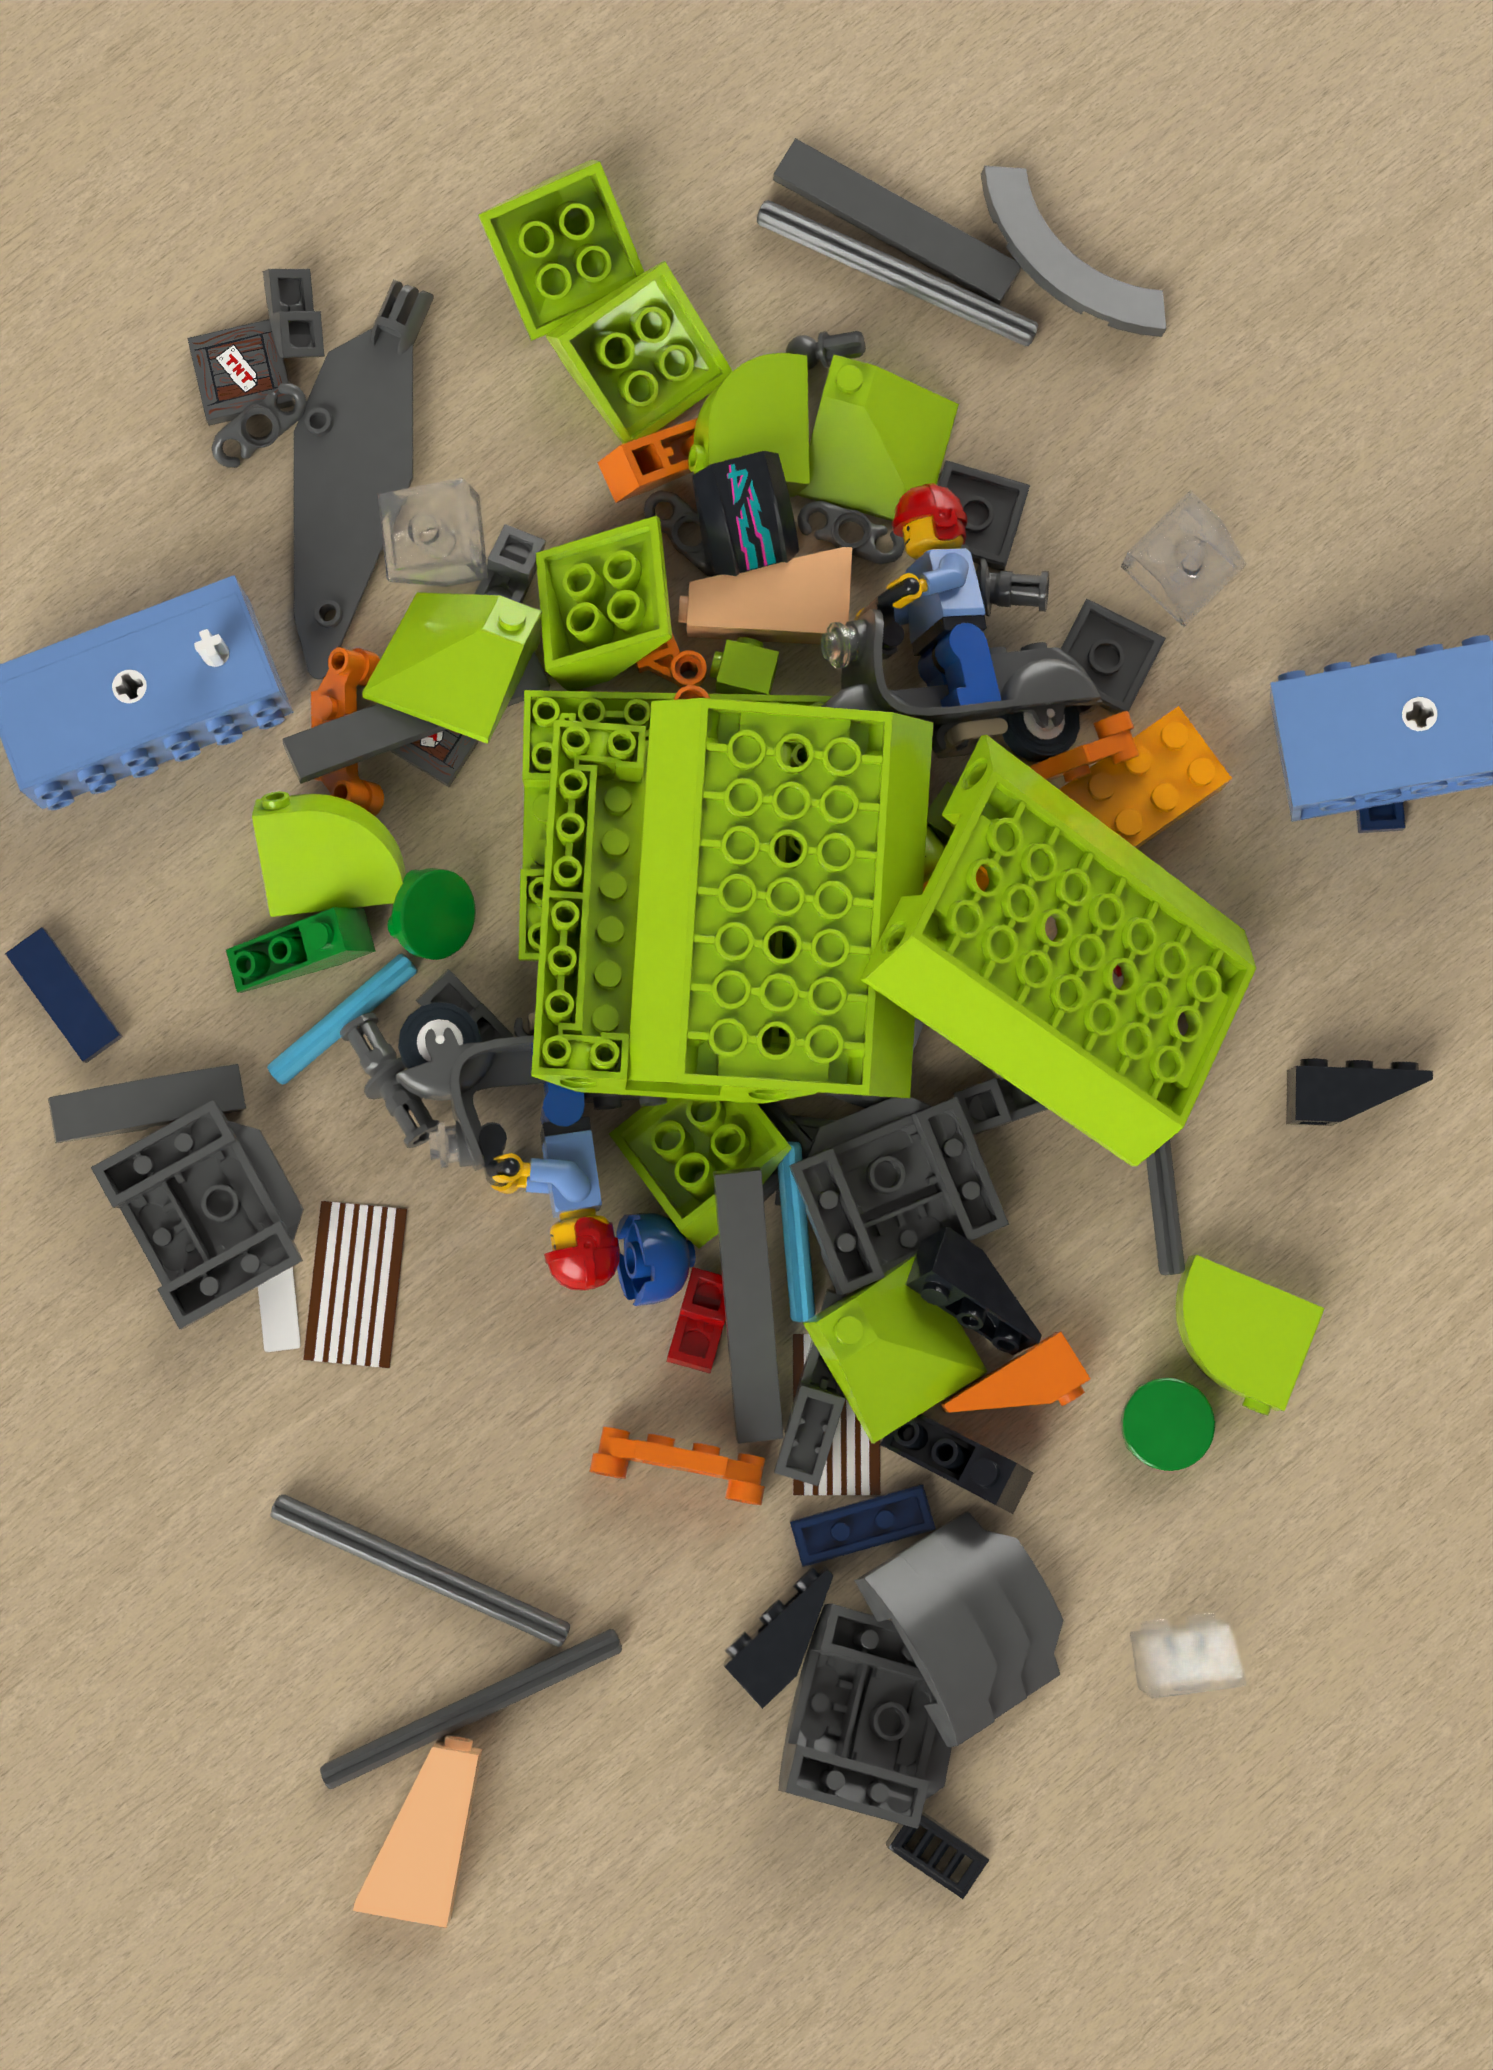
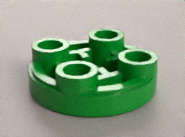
(432, 913)
(1167, 1424)

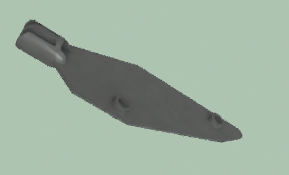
(346, 453)

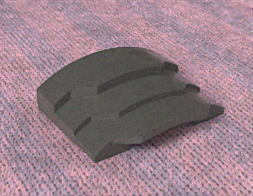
(889, 1182)
(205, 1209)
(971, 1622)
(862, 1723)

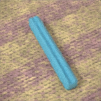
(328, 1029)
(796, 1240)

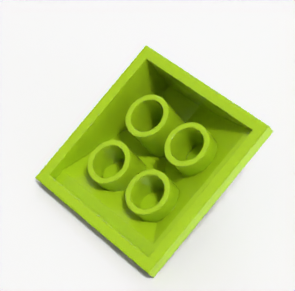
(561, 246)
(641, 354)
(875, 438)
(603, 603)
(457, 660)
(687, 1140)
(893, 1352)

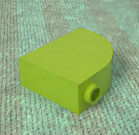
(755, 411)
(324, 854)
(1244, 1332)

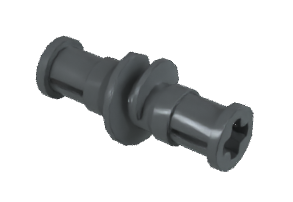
(1012, 589)
(382, 1067)

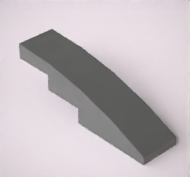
(143, 1103)
(812, 1416)

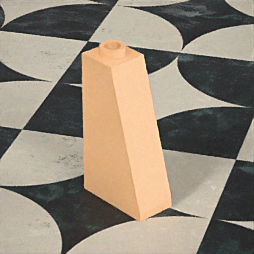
(772, 602)
(424, 1850)

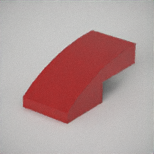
(699, 1322)

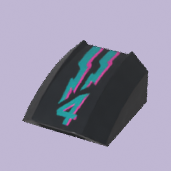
(745, 513)

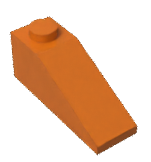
(648, 461)
(1032, 1378)

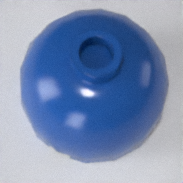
(653, 1259)

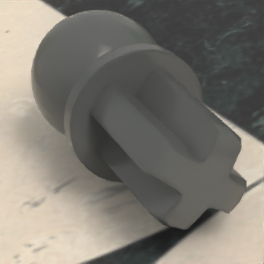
(847, 345)

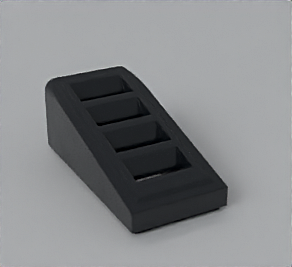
(901, 1836)

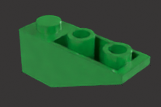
(301, 948)

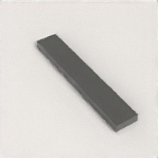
(897, 222)
(375, 732)
(748, 1304)

